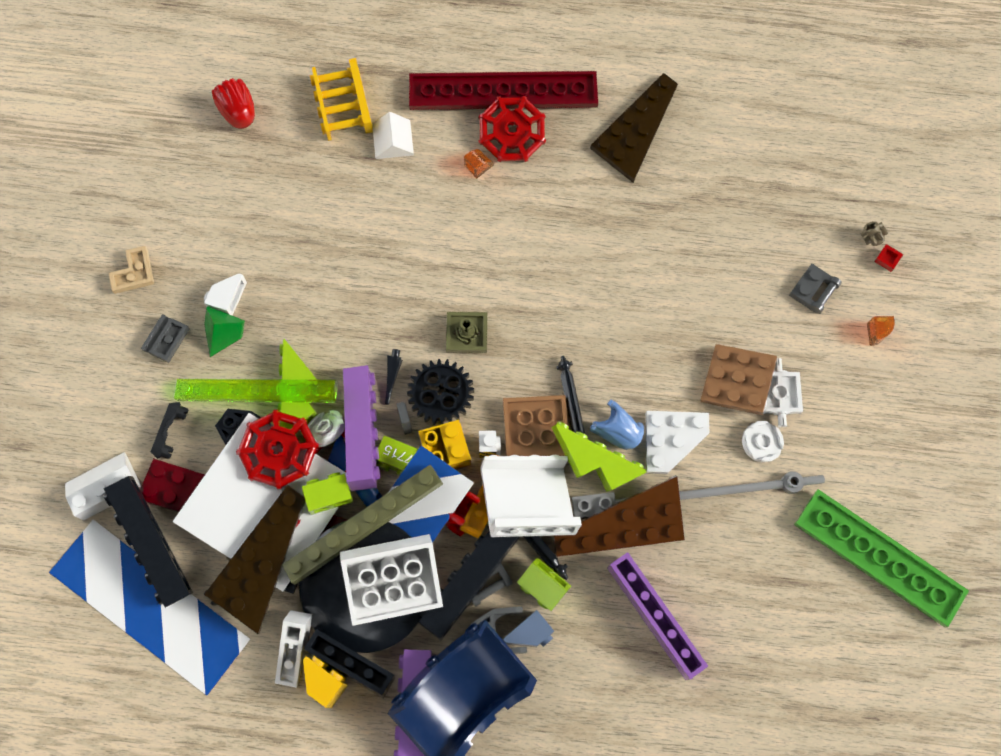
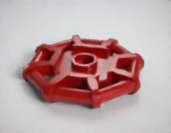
(512, 139)
(282, 460)

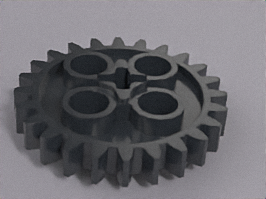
(436, 409)

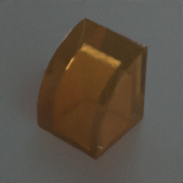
(477, 162)
(879, 328)

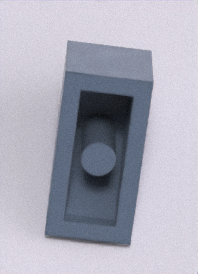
(531, 632)

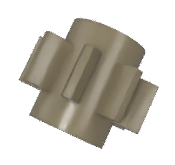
(874, 233)

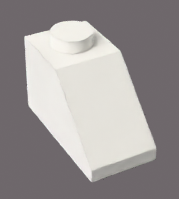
(226, 294)

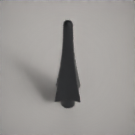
(393, 365)

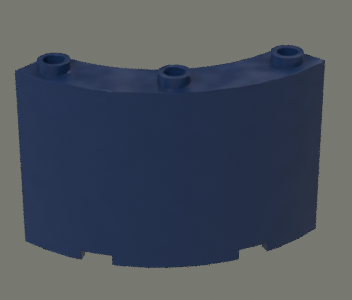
(461, 692)

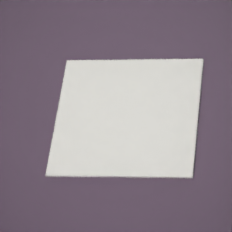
(230, 505)

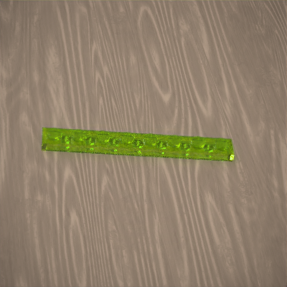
(256, 390)

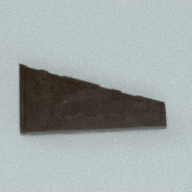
(632, 133)
(254, 570)

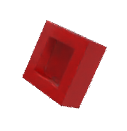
(888, 258)

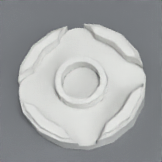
(327, 427)
(756, 441)

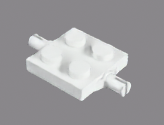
(784, 394)

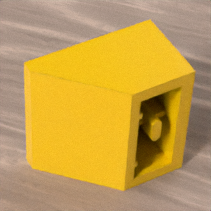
(447, 443)
(321, 683)

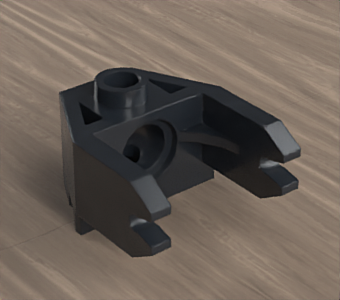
(232, 416)

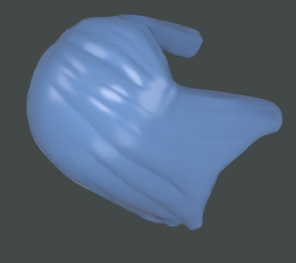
(619, 428)

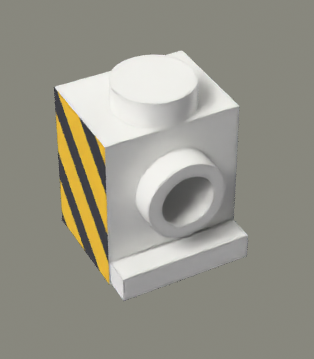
(489, 443)

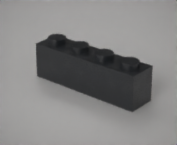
(350, 663)

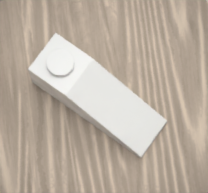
(292, 644)

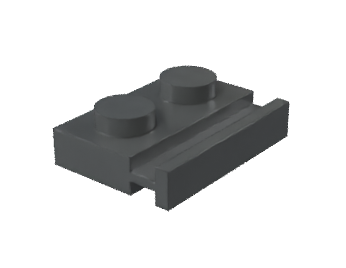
(165, 338)

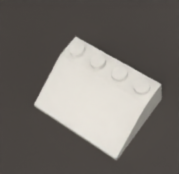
(391, 579)

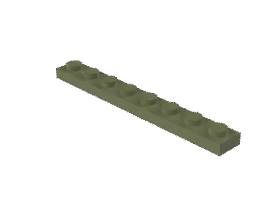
(362, 524)

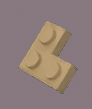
(137, 275)

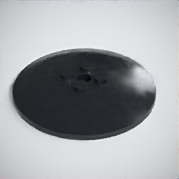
(326, 599)

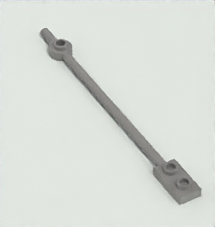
(591, 504)

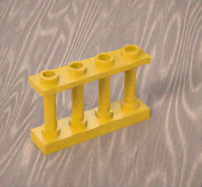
(354, 88)

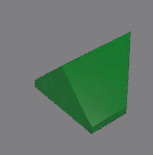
(221, 330)

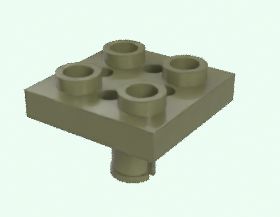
(467, 324)

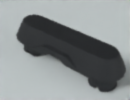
(159, 448)

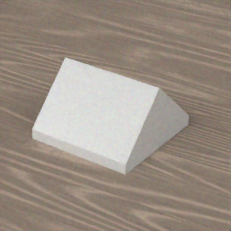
(392, 137)

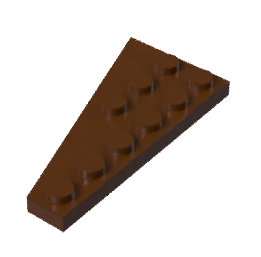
(636, 521)

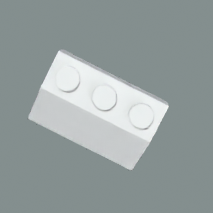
(86, 491)

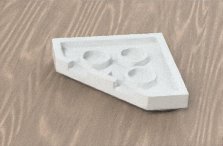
(672, 437)

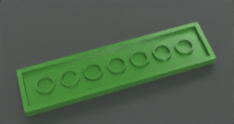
(882, 558)

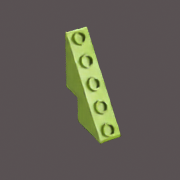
(294, 369)
(589, 456)

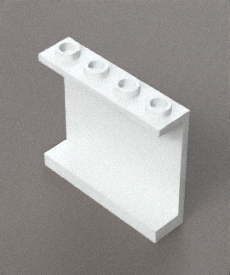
(527, 496)

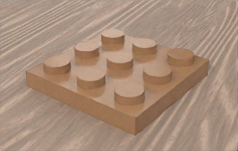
(739, 379)
(530, 423)

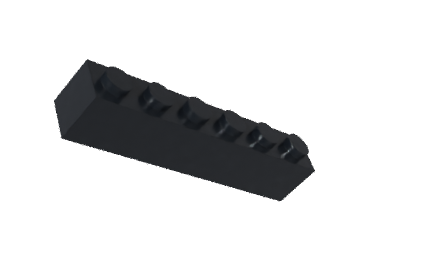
(148, 541)
(466, 583)

